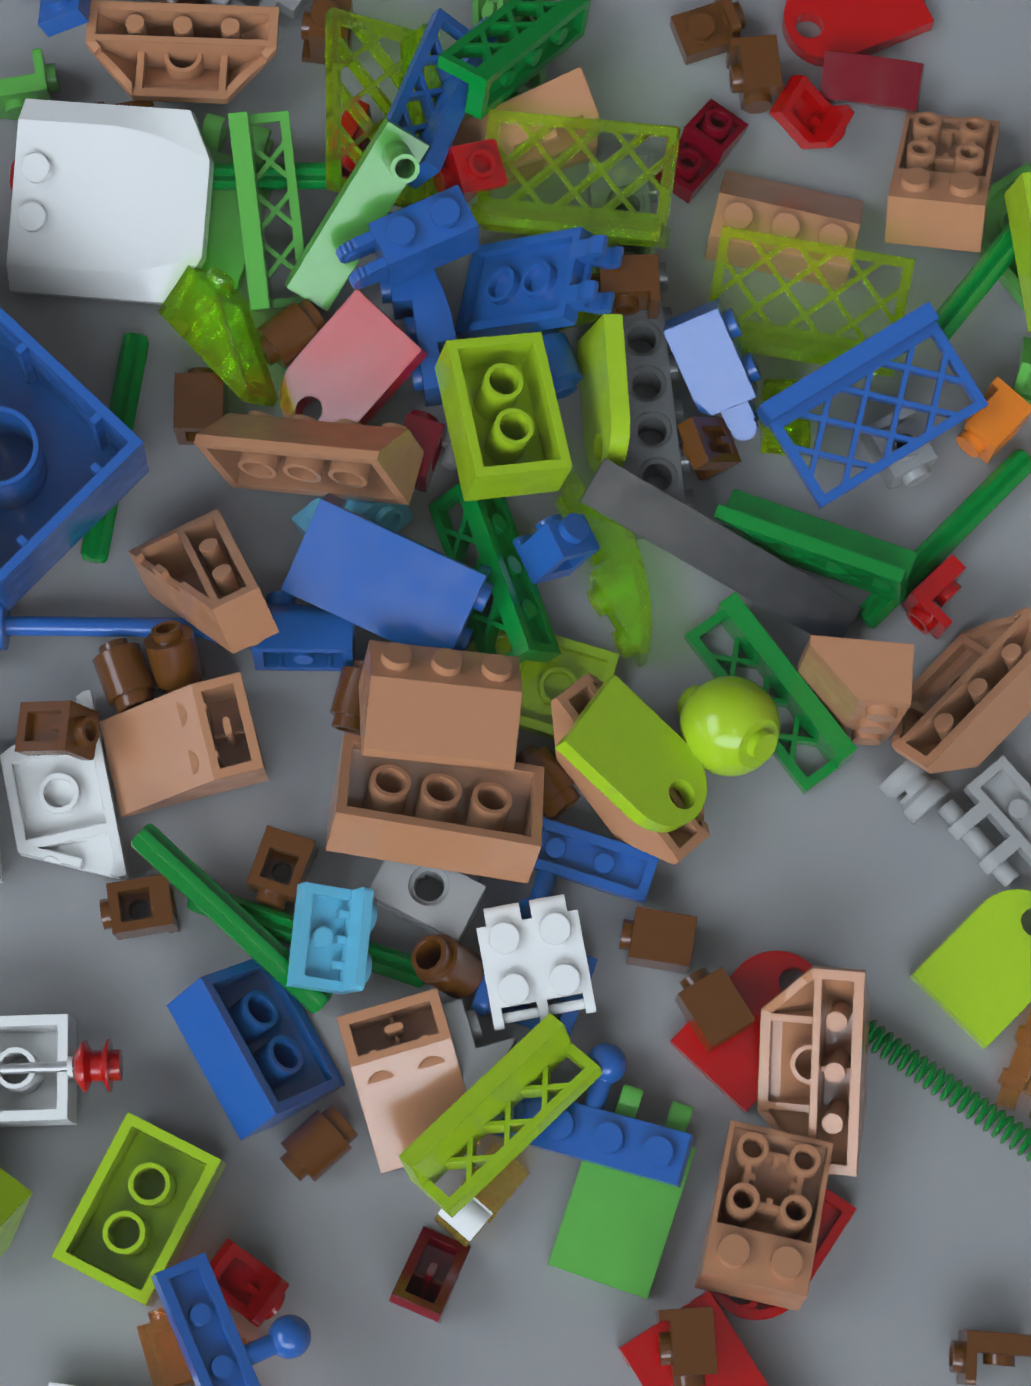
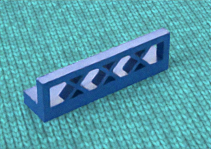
(448, 108)

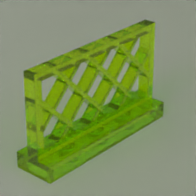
(337, 92)
(538, 217)
(801, 343)

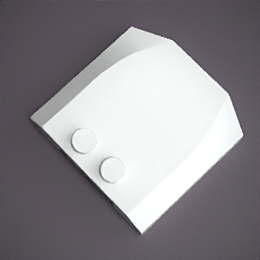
(107, 201)

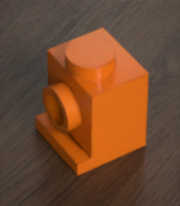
(995, 424)

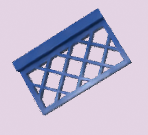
(851, 368)

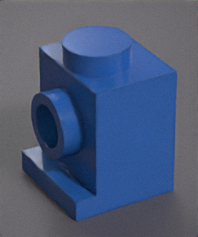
(556, 547)

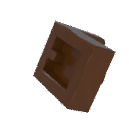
(707, 29)
(708, 446)
(57, 729)
(996, 1347)

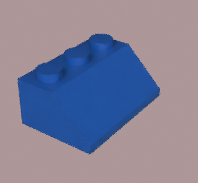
(254, 1046)

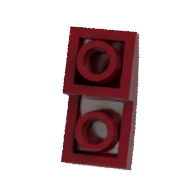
(871, 81)
(704, 147)

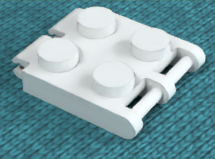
(534, 960)

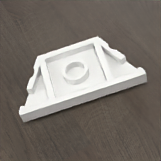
(65, 809)

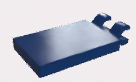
(535, 283)

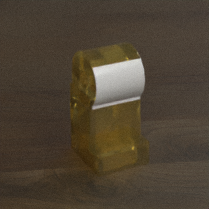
(485, 1204)

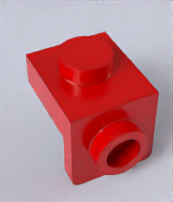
(809, 116)
(473, 168)
(248, 1283)

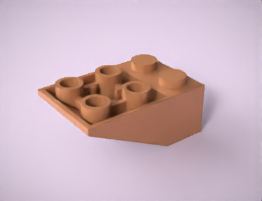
(942, 182)
(184, 746)
(401, 1070)
(765, 1216)

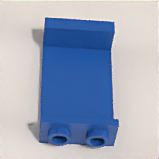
(385, 580)

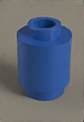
(562, 362)

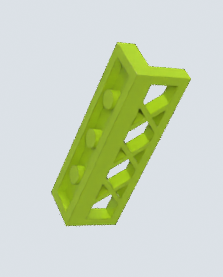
(484, 1107)

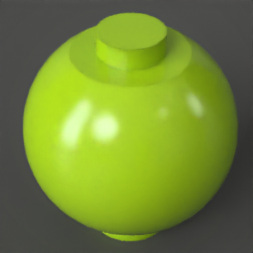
(729, 724)

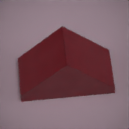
(430, 1274)

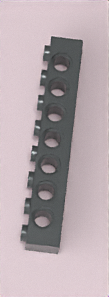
(651, 368)

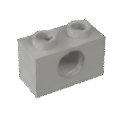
(447, 915)

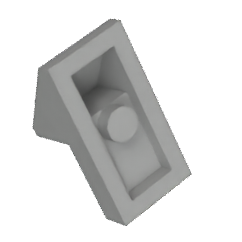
(464, 1031)

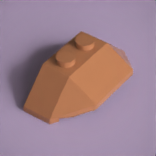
(182, 48)
(969, 697)
(667, 846)
(817, 1061)

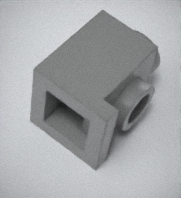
(912, 468)

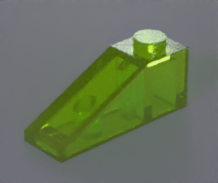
(221, 331)

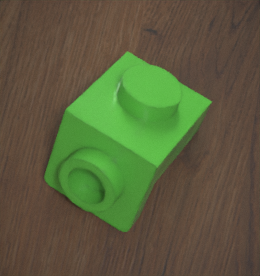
(30, 86)

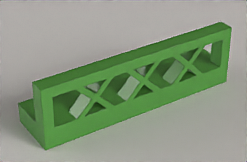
(250, 206)

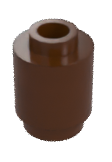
(289, 332)
(173, 656)
(124, 674)
(346, 700)
(558, 786)
(447, 965)
(317, 1144)

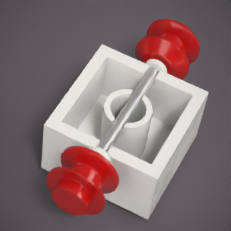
(44, 1067)

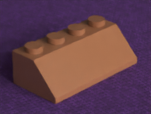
(313, 456)
(437, 814)

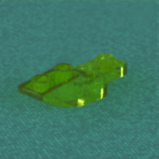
(620, 583)

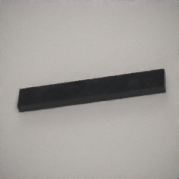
(718, 552)

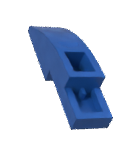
(426, 321)

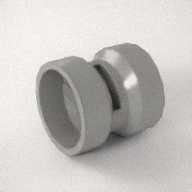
(914, 790)

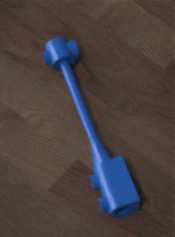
(305, 641)

